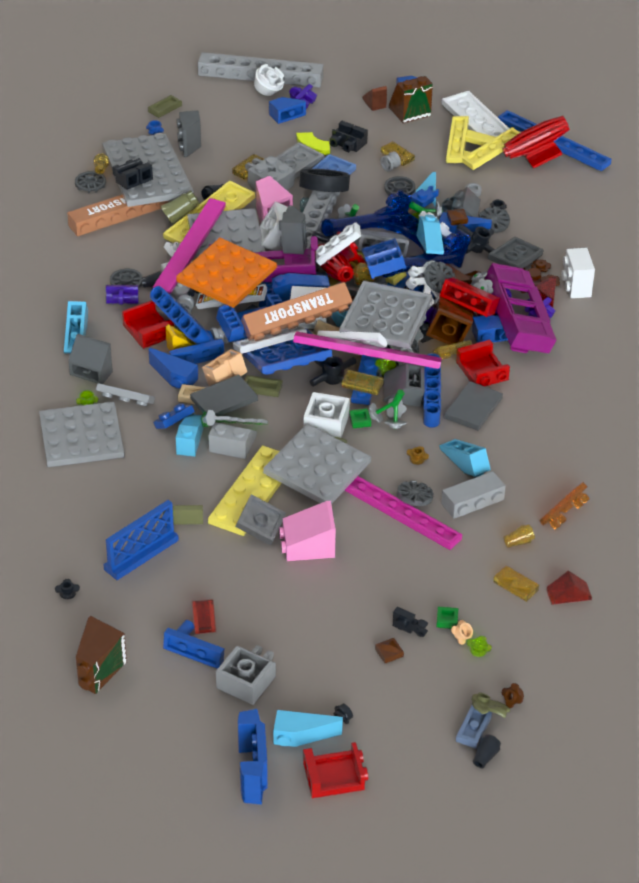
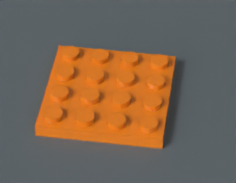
(226, 272)

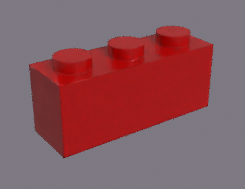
(469, 297)

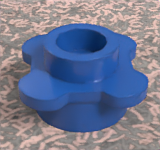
(154, 127)

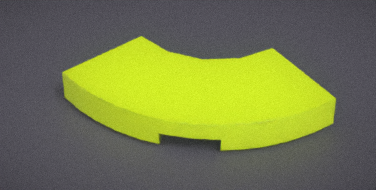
(311, 141)

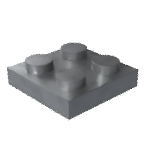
(260, 519)

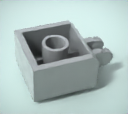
(270, 167)
(246, 673)

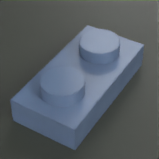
(473, 728)

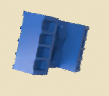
(383, 258)
(231, 321)
(252, 773)

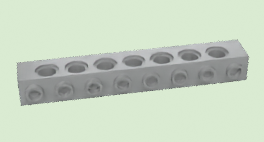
(245, 68)
(317, 209)

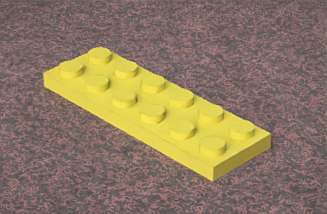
(231, 193)
(249, 482)

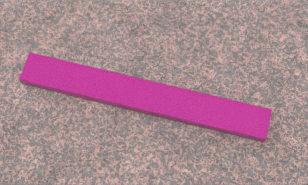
(190, 244)
(368, 350)
(404, 513)

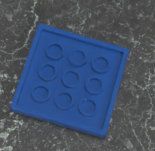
(286, 355)

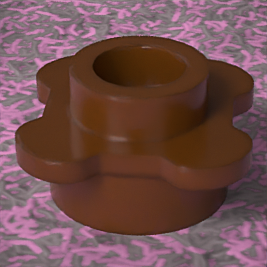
(517, 692)

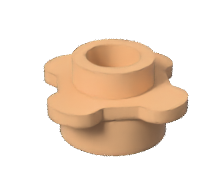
(462, 631)

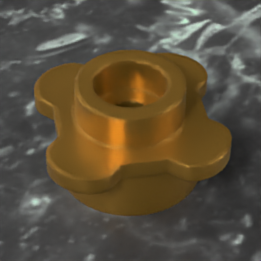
(417, 455)

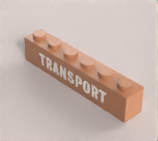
(106, 214)
(296, 311)

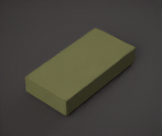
(164, 106)
(264, 386)
(187, 514)

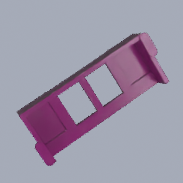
(294, 263)
(521, 330)

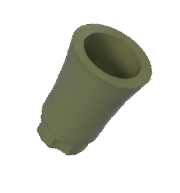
(180, 206)

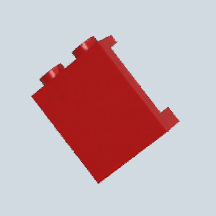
(145, 324)
(481, 364)
(335, 772)

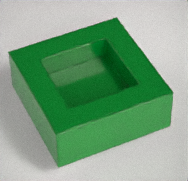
(360, 418)
(447, 617)

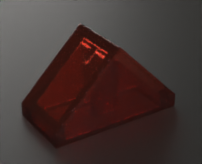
(547, 289)
(568, 589)
(203, 616)

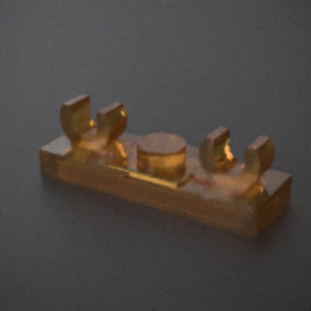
(565, 505)

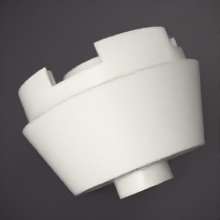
(268, 80)

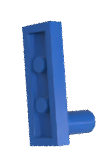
(200, 352)
(183, 644)

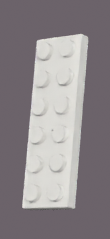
(480, 117)

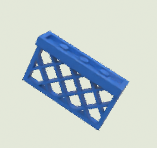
(146, 547)

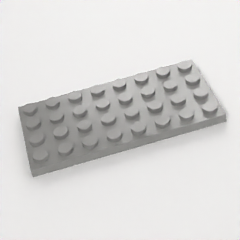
(168, 175)

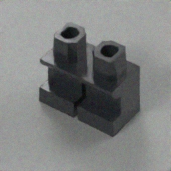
(349, 137)
(133, 173)

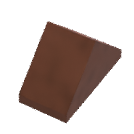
(376, 98)

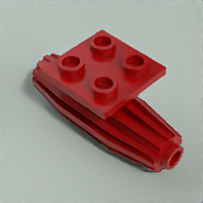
(538, 142)
(339, 265)

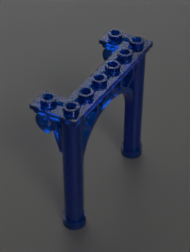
(397, 219)

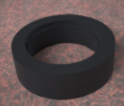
(324, 180)

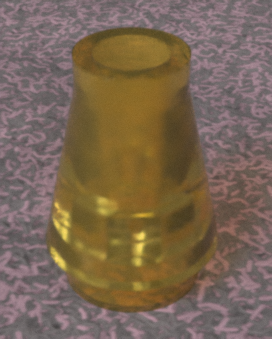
(100, 162)
(519, 536)

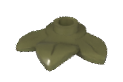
(484, 704)

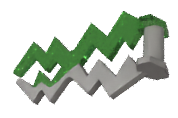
(209, 418)

